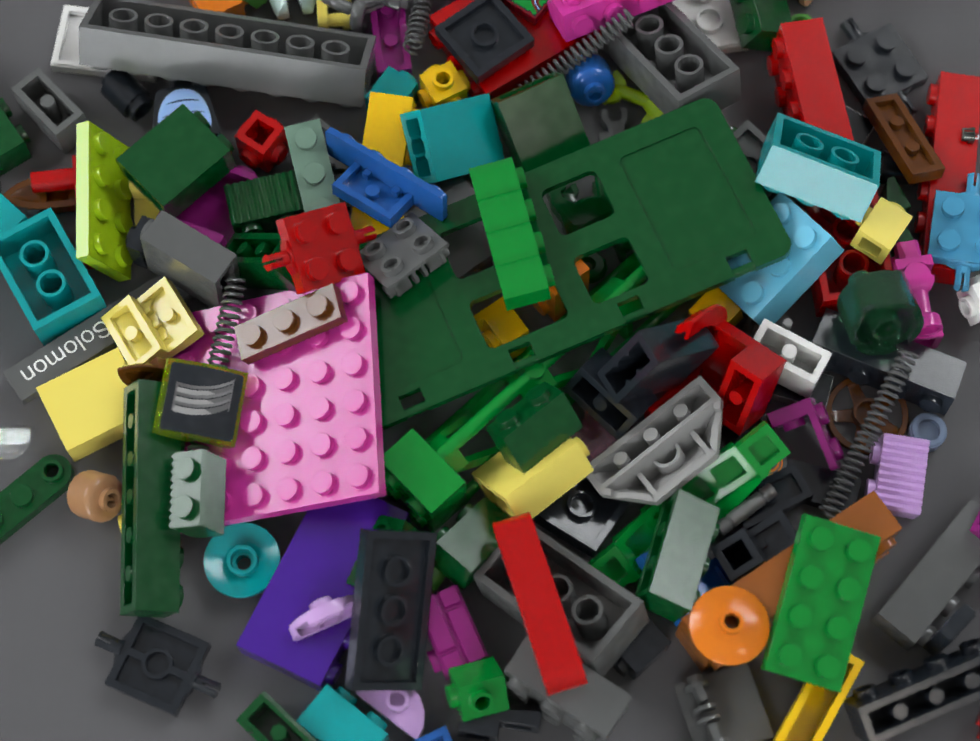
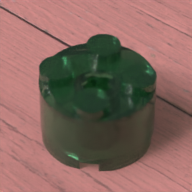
(879, 311)

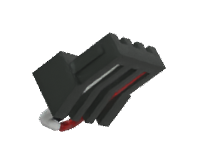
(968, 134)

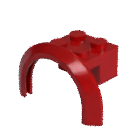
(738, 371)

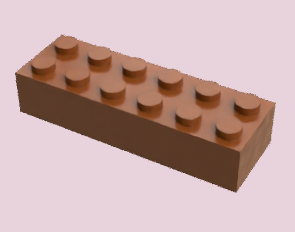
(766, 581)

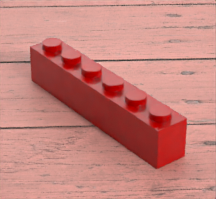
(954, 107)

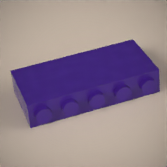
(312, 568)

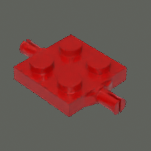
(319, 247)

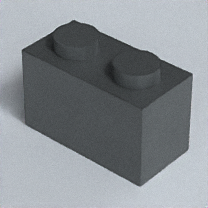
(49, 108)

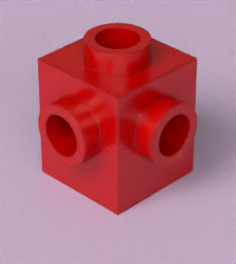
(262, 142)

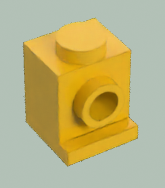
(500, 325)

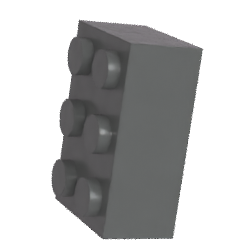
(587, 709)

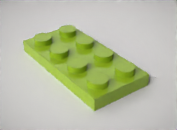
(102, 203)

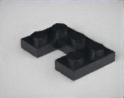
(787, 482)

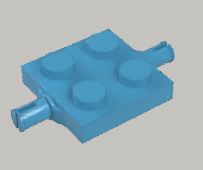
(956, 231)

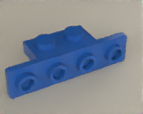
(380, 185)

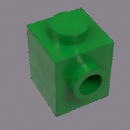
(477, 689)

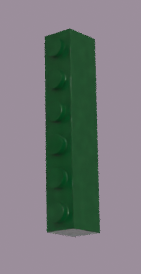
(148, 545)

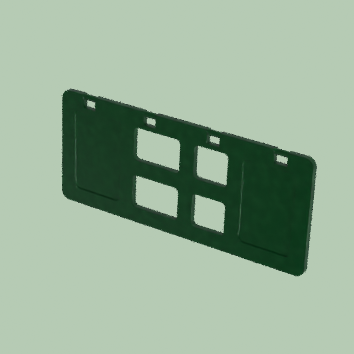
(676, 198)

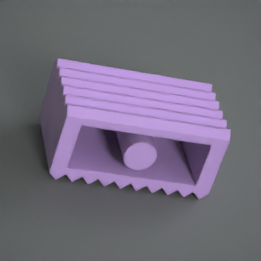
(899, 473)

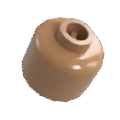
(95, 496)

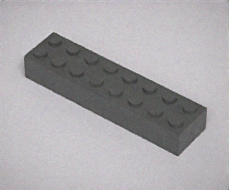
(228, 50)

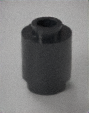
(126, 94)

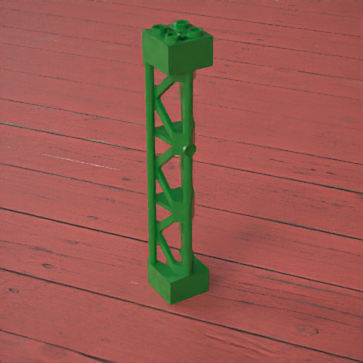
(426, 470)

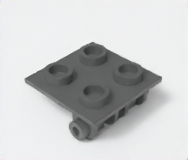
(402, 252)
(724, 706)

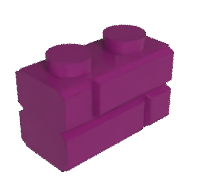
(452, 632)

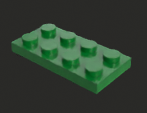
(820, 603)

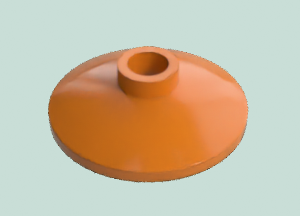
(718, 641)

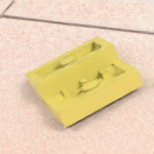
(152, 324)

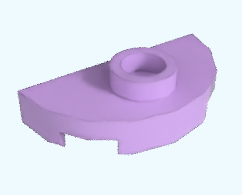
(322, 615)
(399, 707)

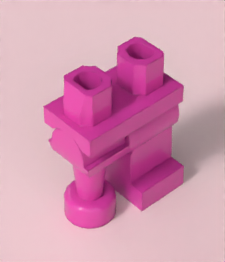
(917, 271)

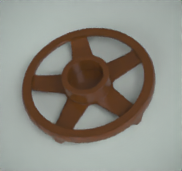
(859, 412)

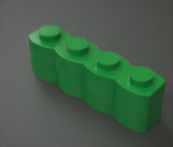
(510, 233)

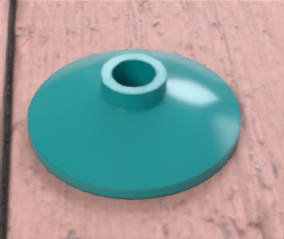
(226, 551)

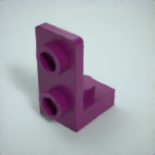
(793, 417)

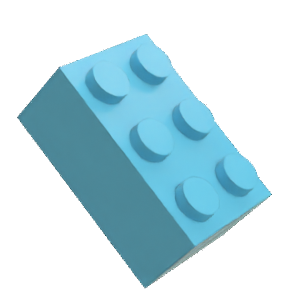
(778, 286)

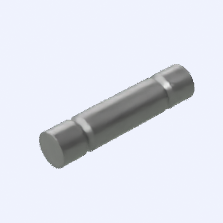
(746, 508)

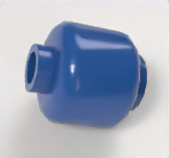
(591, 81)

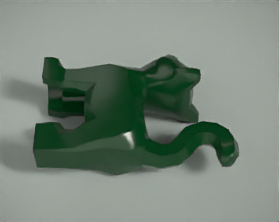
(582, 213)

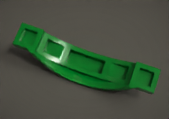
(722, 484)

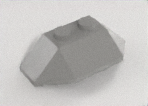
(663, 448)

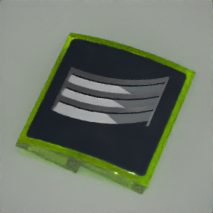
(200, 402)

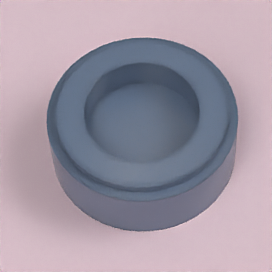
(928, 427)

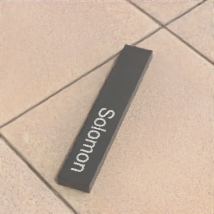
(69, 350)

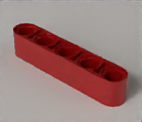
(539, 604)

